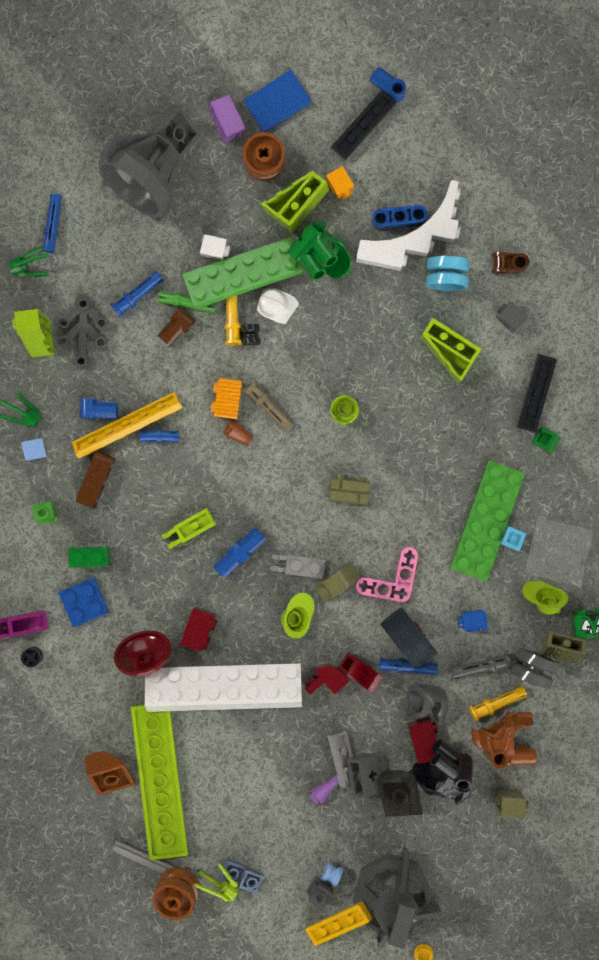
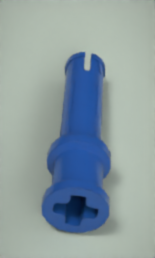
(129, 299)

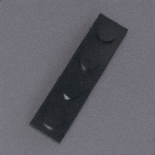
(363, 125)
(536, 393)

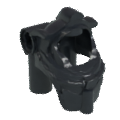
(449, 767)

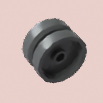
(534, 668)

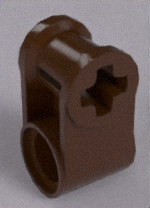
(508, 262)

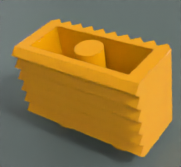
(227, 398)

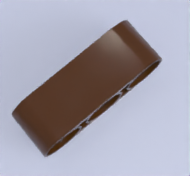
(94, 479)

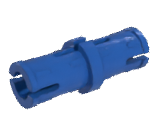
(159, 436)

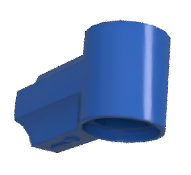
(387, 83)
(98, 409)

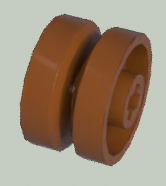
(264, 145)
(176, 893)

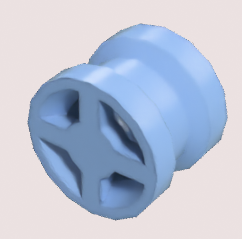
(332, 874)

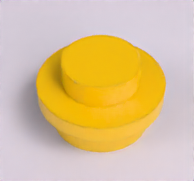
(423, 952)

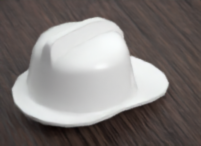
(276, 305)

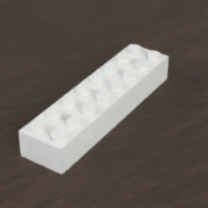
(223, 687)

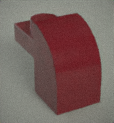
(360, 672)
(327, 674)

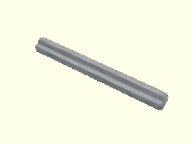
(142, 857)

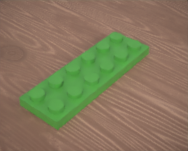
(241, 273)
(487, 520)

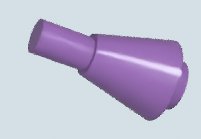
(321, 792)

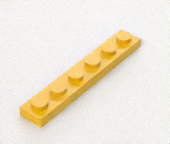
(126, 425)

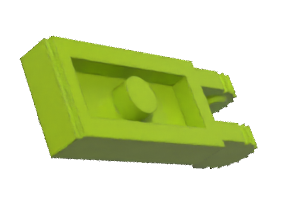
(191, 527)

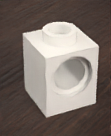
(214, 248)

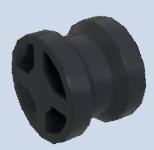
(29, 659)

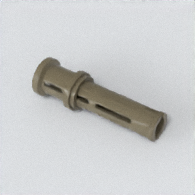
(262, 399)

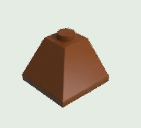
(107, 773)

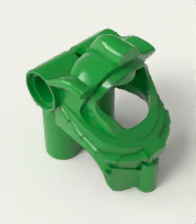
(318, 256)

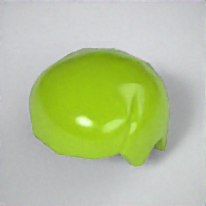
(348, 405)

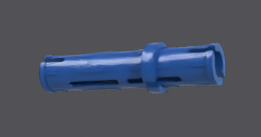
(52, 223)
(385, 664)

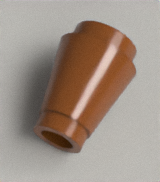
(237, 433)

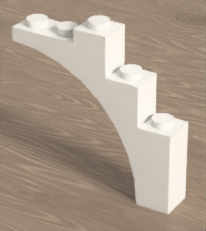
(392, 252)

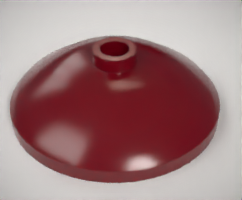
(142, 653)

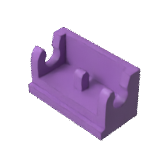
(226, 118)

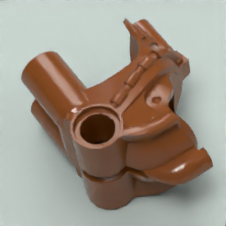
(499, 741)

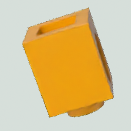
(340, 183)

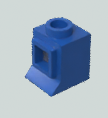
(473, 620)

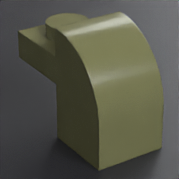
(337, 582)

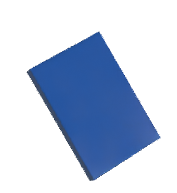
(277, 101)

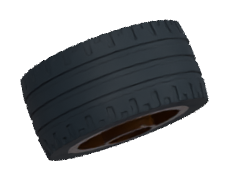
(408, 637)

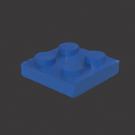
(83, 602)

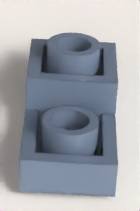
(245, 877)

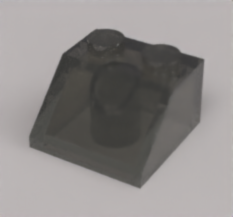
(399, 793)

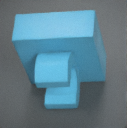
(513, 538)

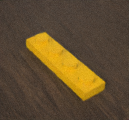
(339, 923)

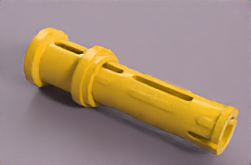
(232, 326)
(489, 707)

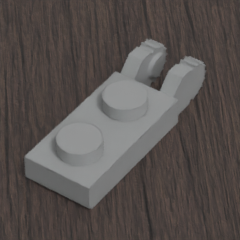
(300, 566)
(341, 751)

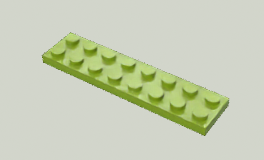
(159, 783)

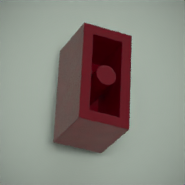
(198, 629)
(423, 738)

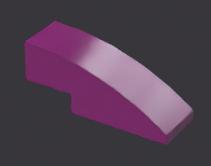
(23, 624)

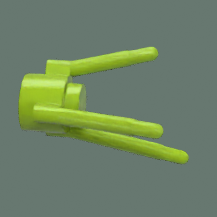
(227, 890)

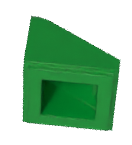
(546, 440)

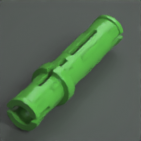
(181, 300)

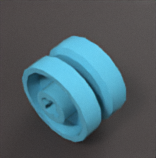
(447, 273)

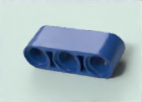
(406, 211)

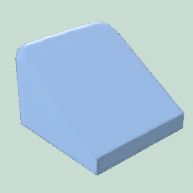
(34, 449)

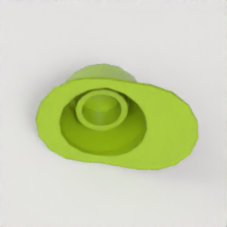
(546, 597)
(298, 615)

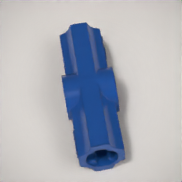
(239, 552)

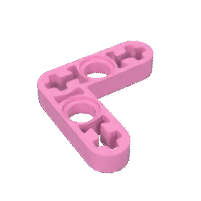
(399, 582)

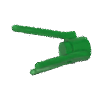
(19, 264)
(30, 417)

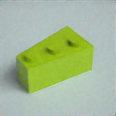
(297, 201)
(34, 332)
(450, 349)

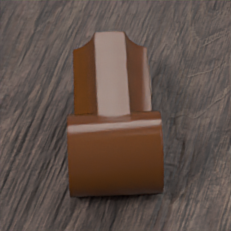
(174, 329)

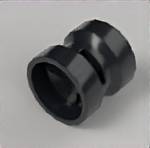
(250, 334)

